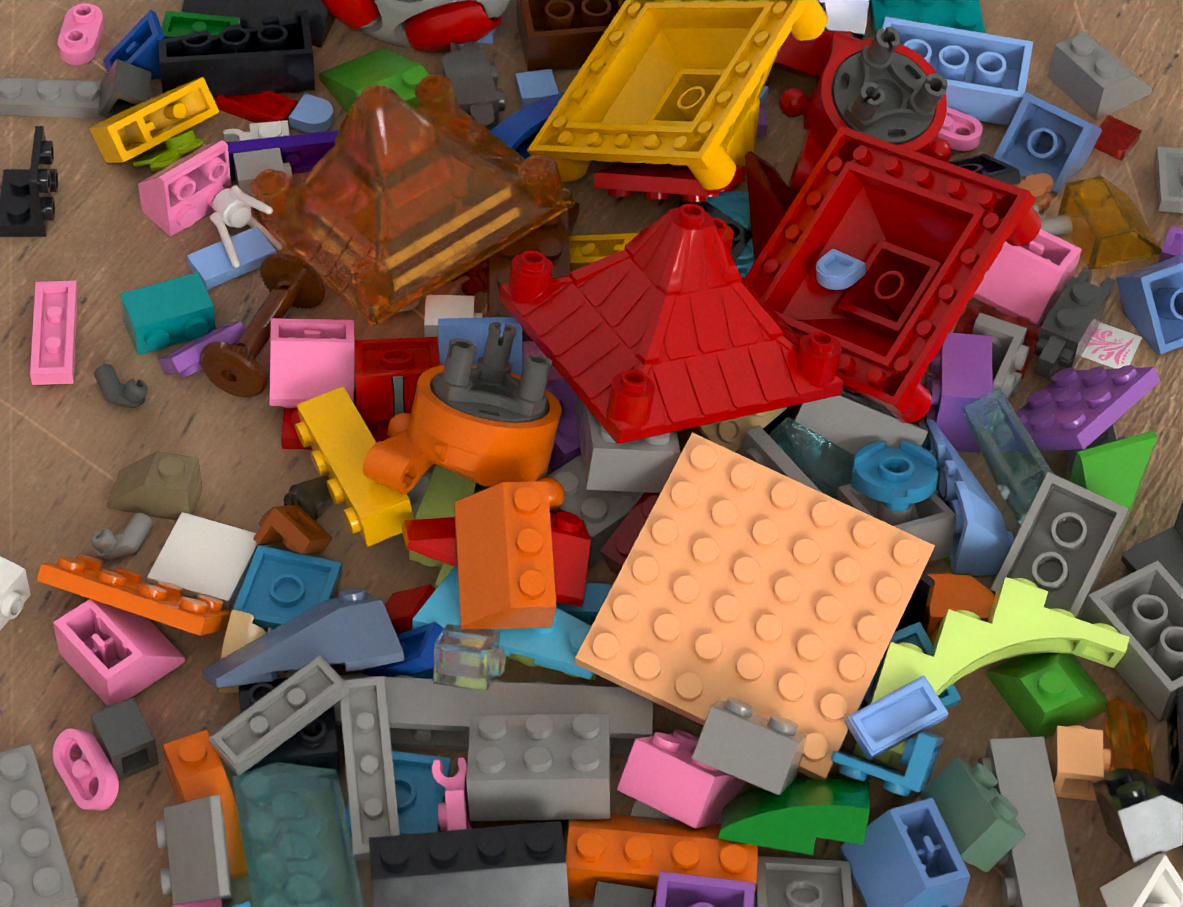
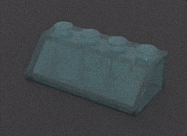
(296, 837)

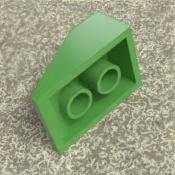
(375, 68)

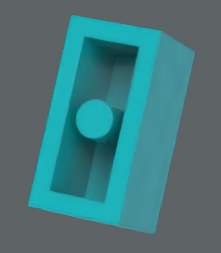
(167, 313)

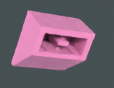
(186, 188)
(1029, 277)
(310, 359)
(114, 650)
(670, 781)

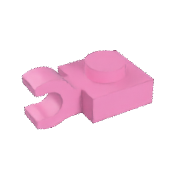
(455, 812)

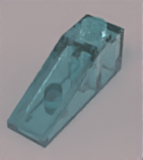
(1007, 451)

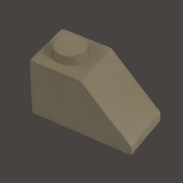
(158, 486)

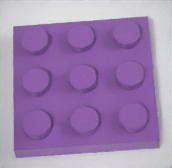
(1083, 404)

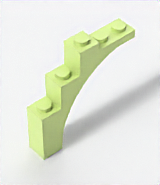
(965, 643)

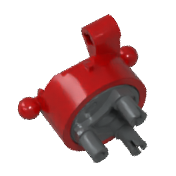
(872, 90)

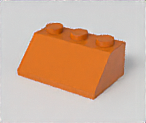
(505, 557)

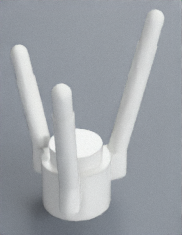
(233, 209)

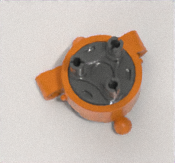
(474, 421)

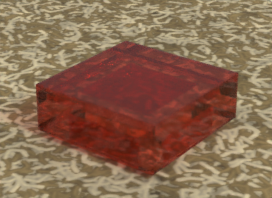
(1117, 138)

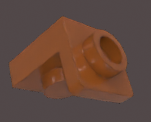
(292, 527)

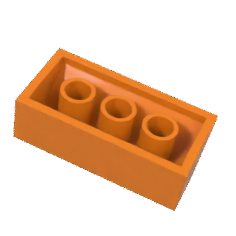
(638, 848)

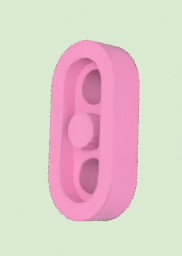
(80, 34)
(961, 130)
(85, 769)

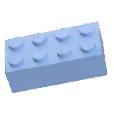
(981, 69)

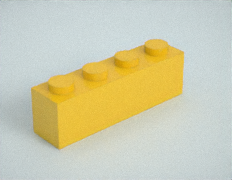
(339, 450)

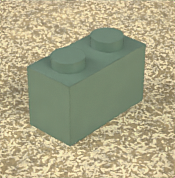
(975, 813)

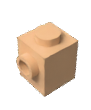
(1078, 761)

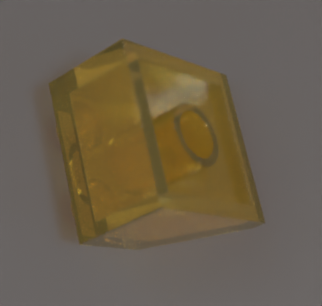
(1106, 224)

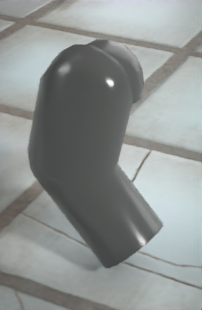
(126, 395)

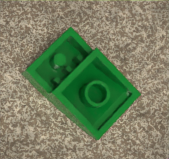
(799, 814)

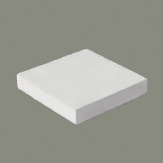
(205, 558)

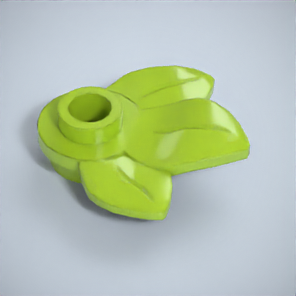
(177, 148)

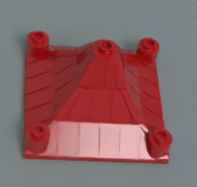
(925, 247)
(668, 332)

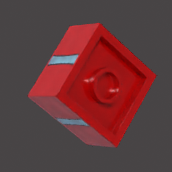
(389, 374)

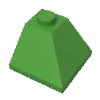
(1115, 468)
(1048, 691)

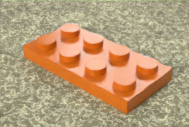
(127, 592)

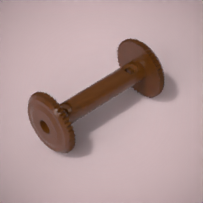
(235, 366)

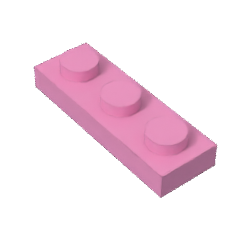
(54, 333)

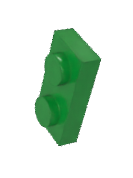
(185, 23)

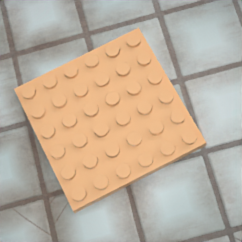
(755, 598)

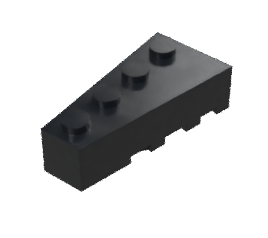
(243, 60)

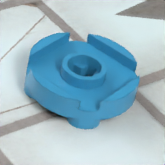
(895, 474)

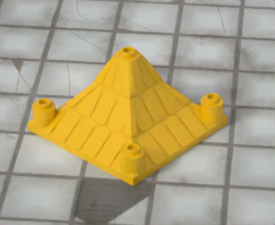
(675, 86)

